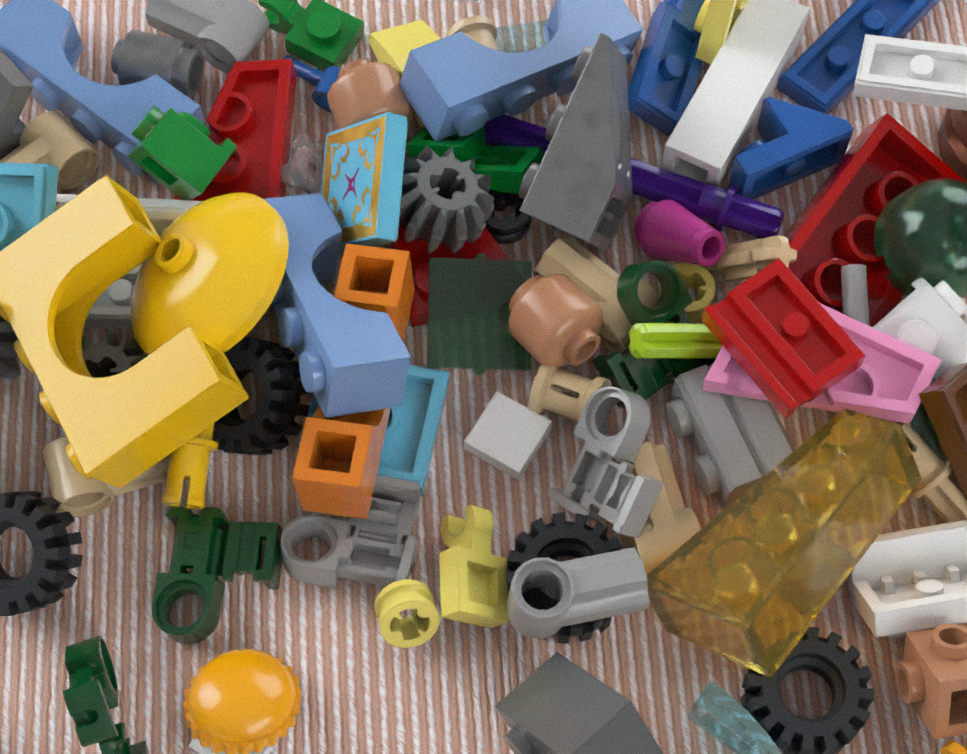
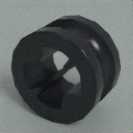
(511, 228)

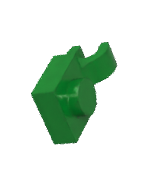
(315, 34)

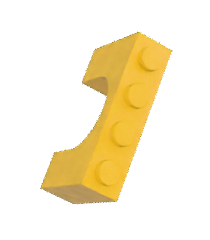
(46, 292)

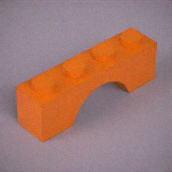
(343, 453)

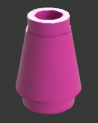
(675, 234)

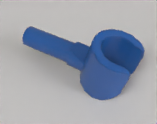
(317, 78)

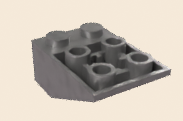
(587, 166)

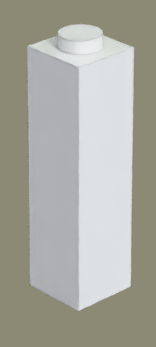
(734, 90)

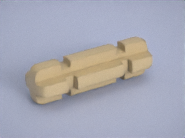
(747, 258)

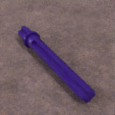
(657, 184)

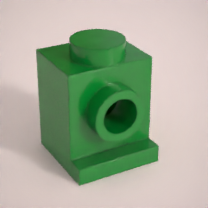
(178, 151)

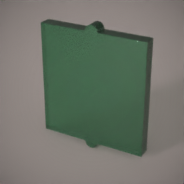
(472, 313)

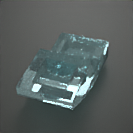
(730, 722)

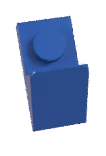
(793, 147)

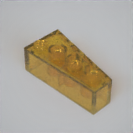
(786, 544)

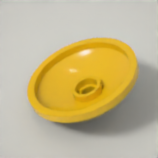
(211, 272)

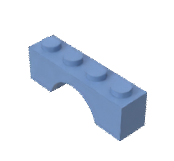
(46, 49)
(463, 84)
(343, 351)

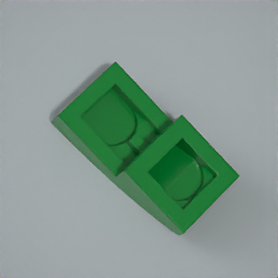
(503, 163)

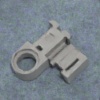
(601, 478)
(372, 548)

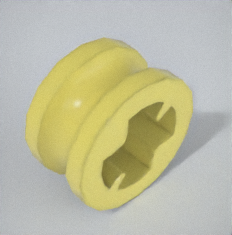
(701, 279)
(412, 630)

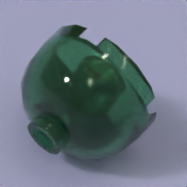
(925, 235)

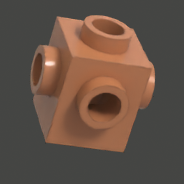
(936, 678)

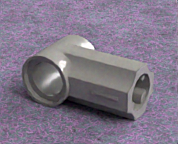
(218, 28)
(584, 590)

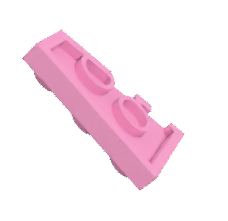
(882, 387)

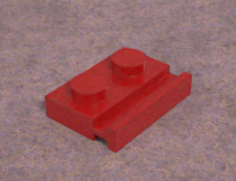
(783, 338)

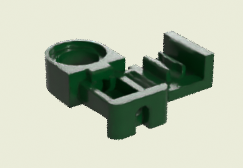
(648, 374)
(211, 554)
(92, 694)

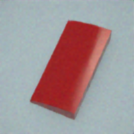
(843, 214)

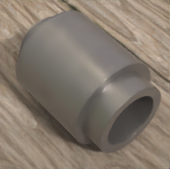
(149, 54)

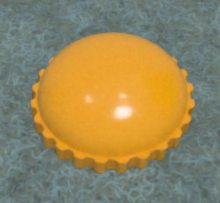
(242, 702)

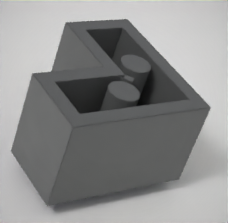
(572, 713)

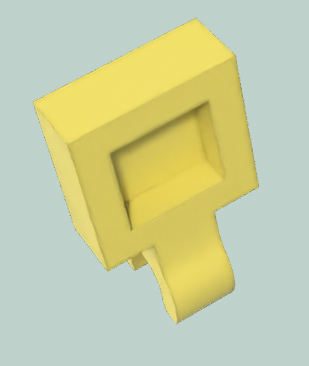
(470, 577)

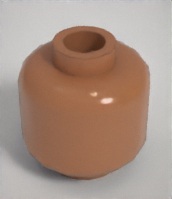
(366, 92)
(555, 320)

